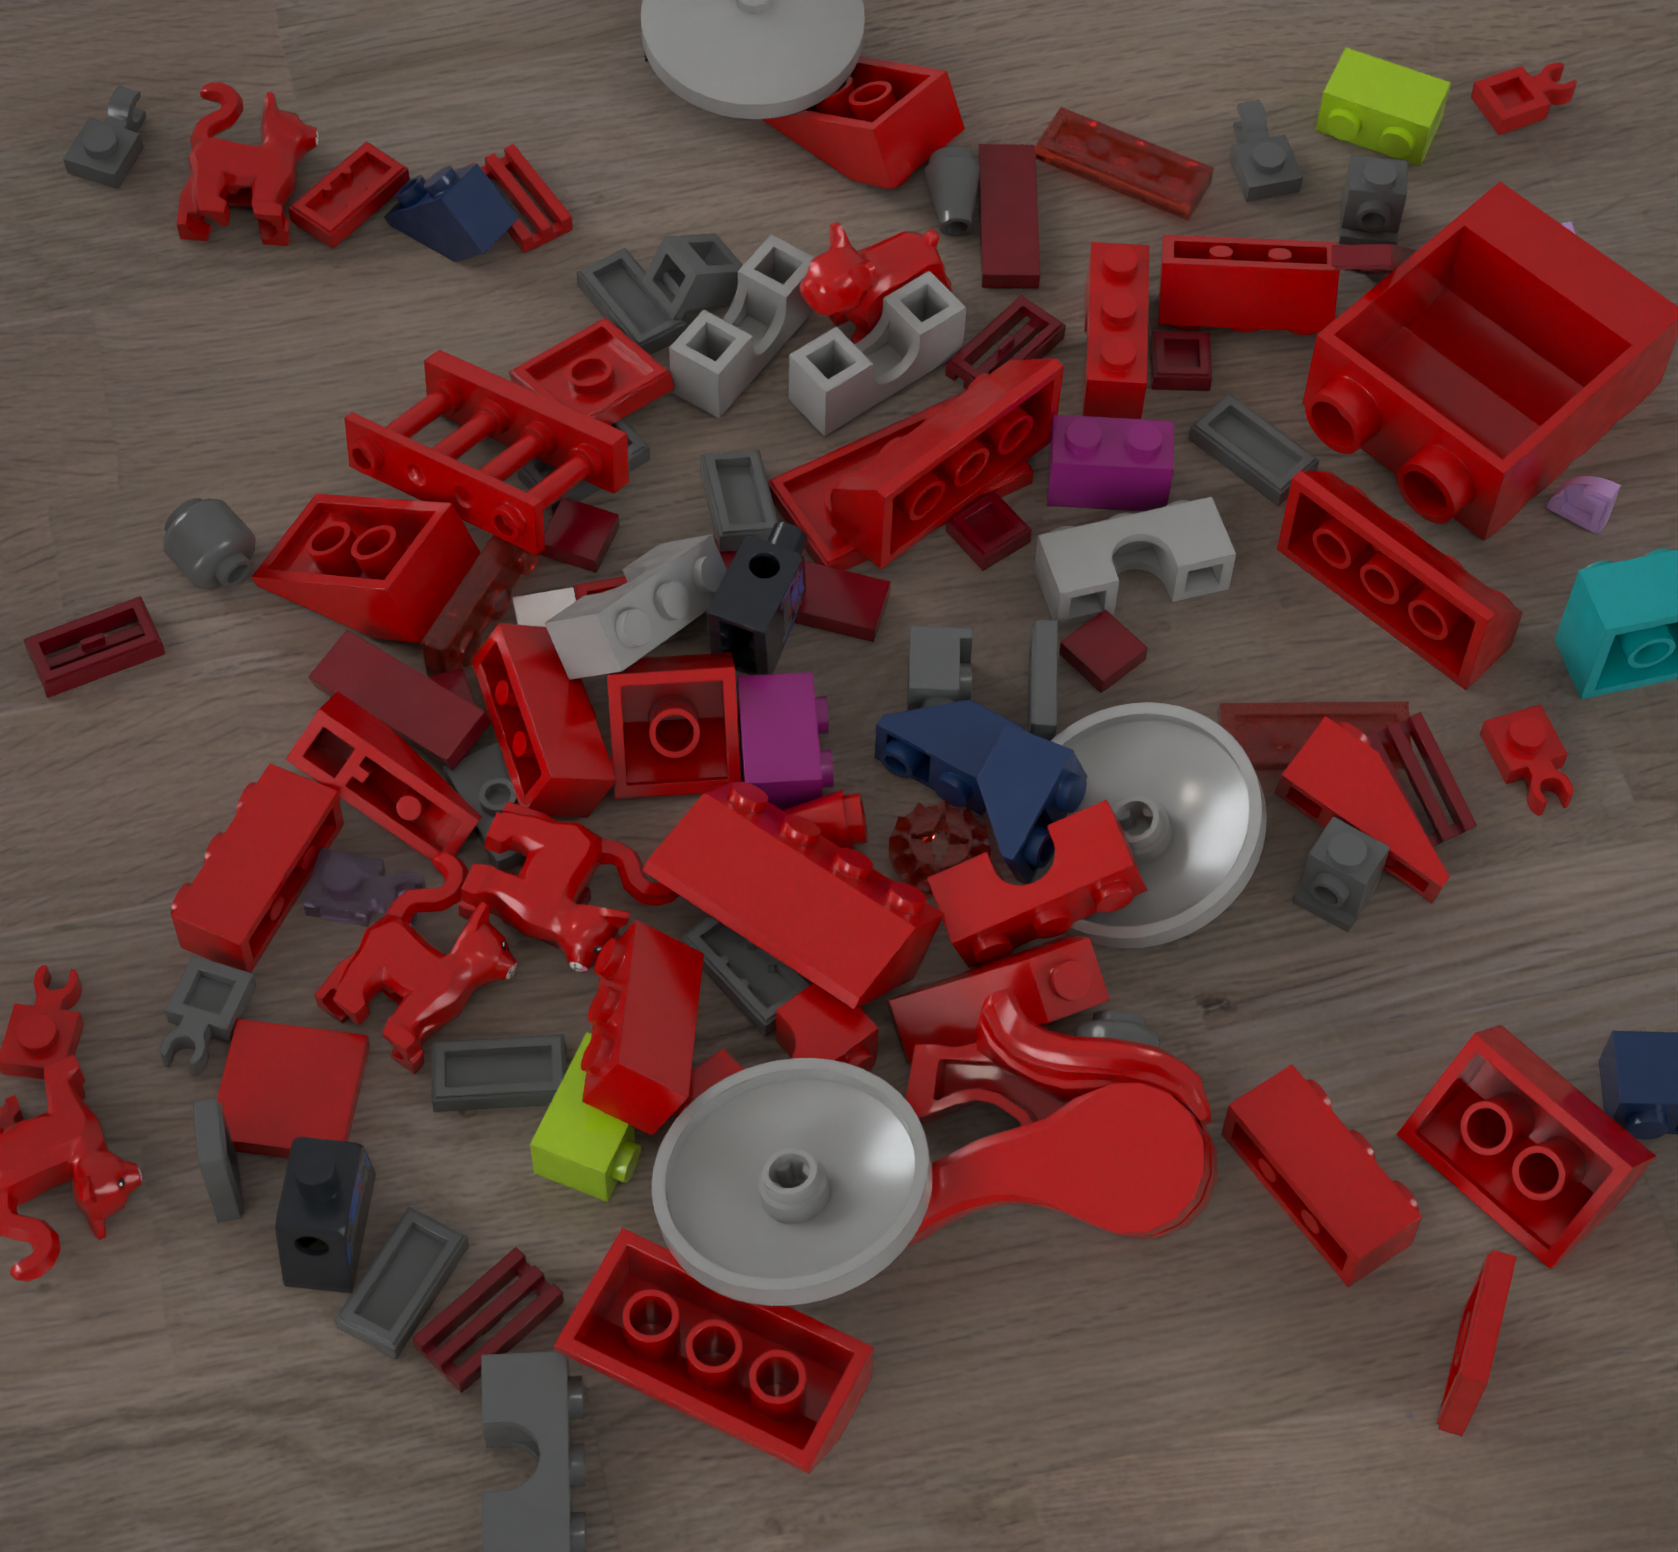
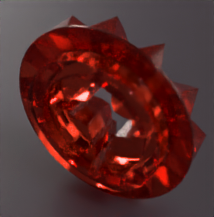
(913, 855)

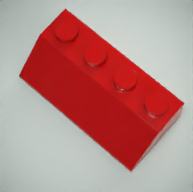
(948, 459)
(1396, 577)
(796, 893)
(724, 1361)

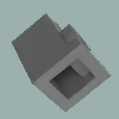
(1373, 200)
(692, 274)
(939, 665)
(1341, 874)

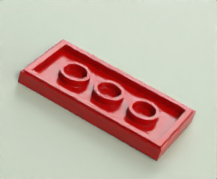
(806, 491)

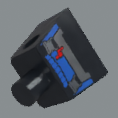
(759, 599)
(327, 1199)

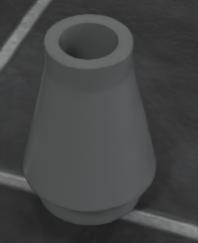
(953, 188)

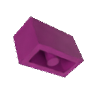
(1110, 463)
(781, 739)

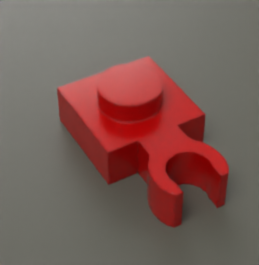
(1517, 99)
(1530, 750)
(42, 1031)

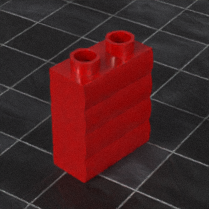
(1488, 362)

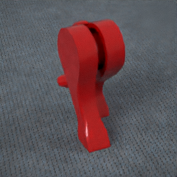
(1102, 1135)

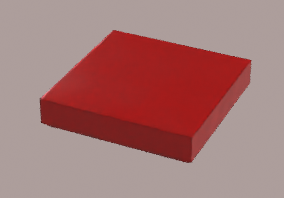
(596, 373)
(290, 1085)
(1476, 1342)

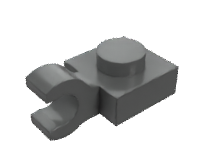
(109, 148)
(1261, 162)

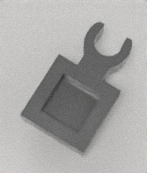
(205, 1006)

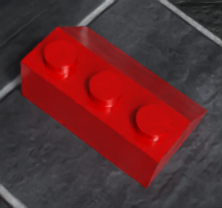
(1525, 1144)

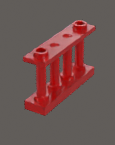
(493, 409)

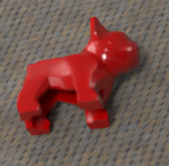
(853, 282)

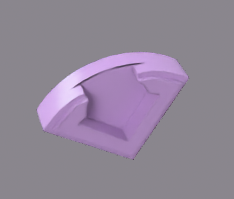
(1585, 501)

